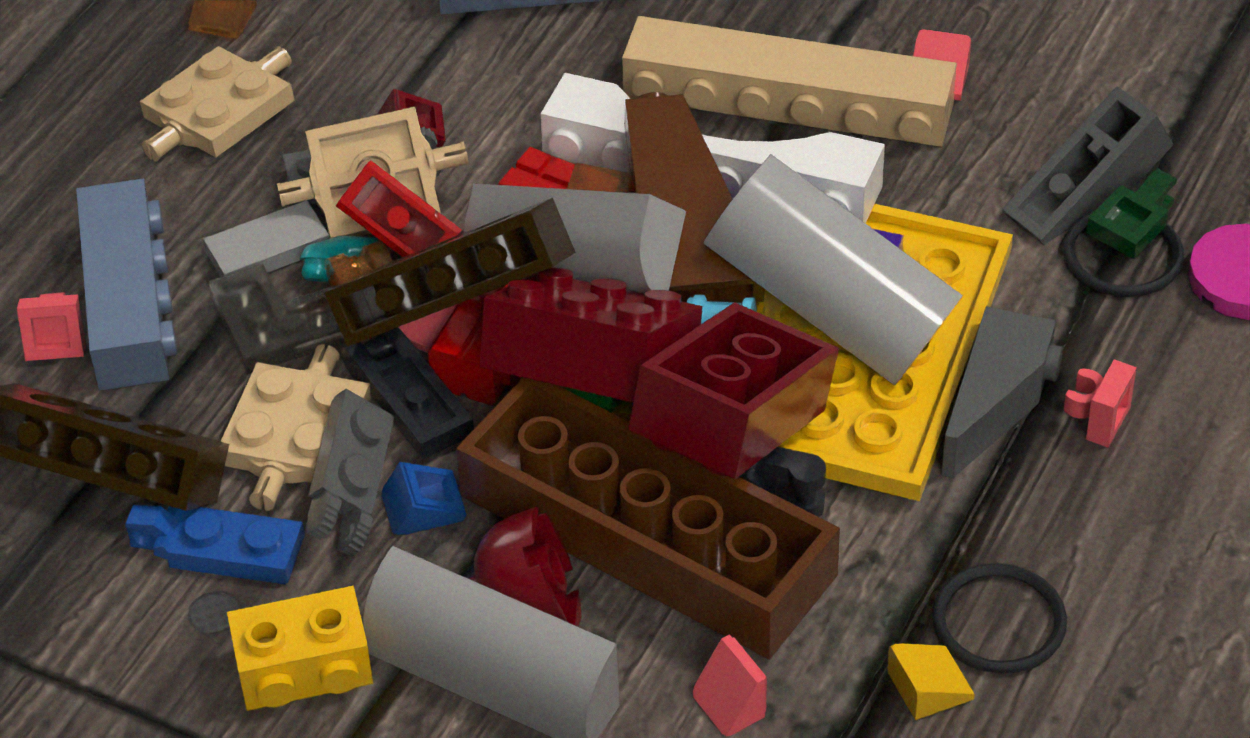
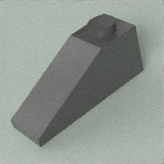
(1106, 151)
(1000, 383)

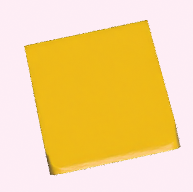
(927, 678)

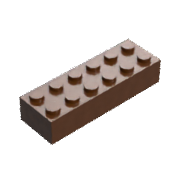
(651, 514)

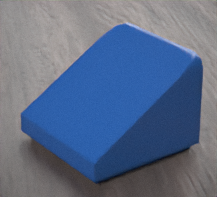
(421, 498)

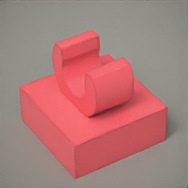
(51, 327)
(1105, 400)

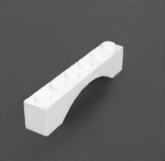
(587, 127)

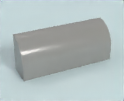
(612, 232)
(832, 269)
(491, 648)

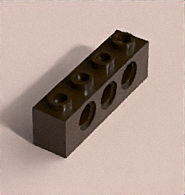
(450, 272)
(110, 448)

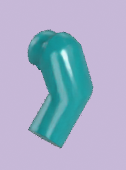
(315, 254)

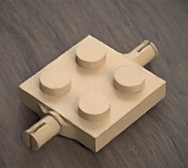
(216, 102)
(345, 148)
(283, 422)

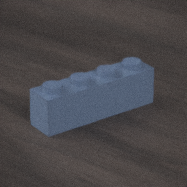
(123, 284)

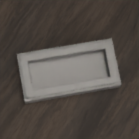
(268, 240)

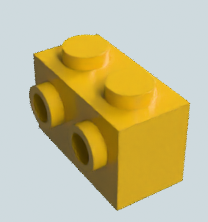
(300, 648)

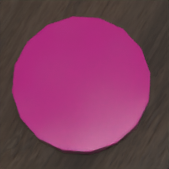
(1222, 269)

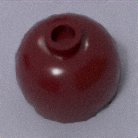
(528, 563)

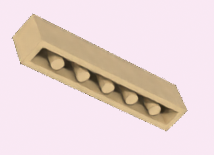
(792, 80)

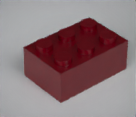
(580, 331)
(732, 390)

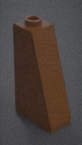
(677, 167)

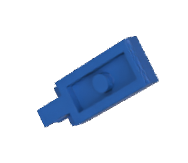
(218, 541)

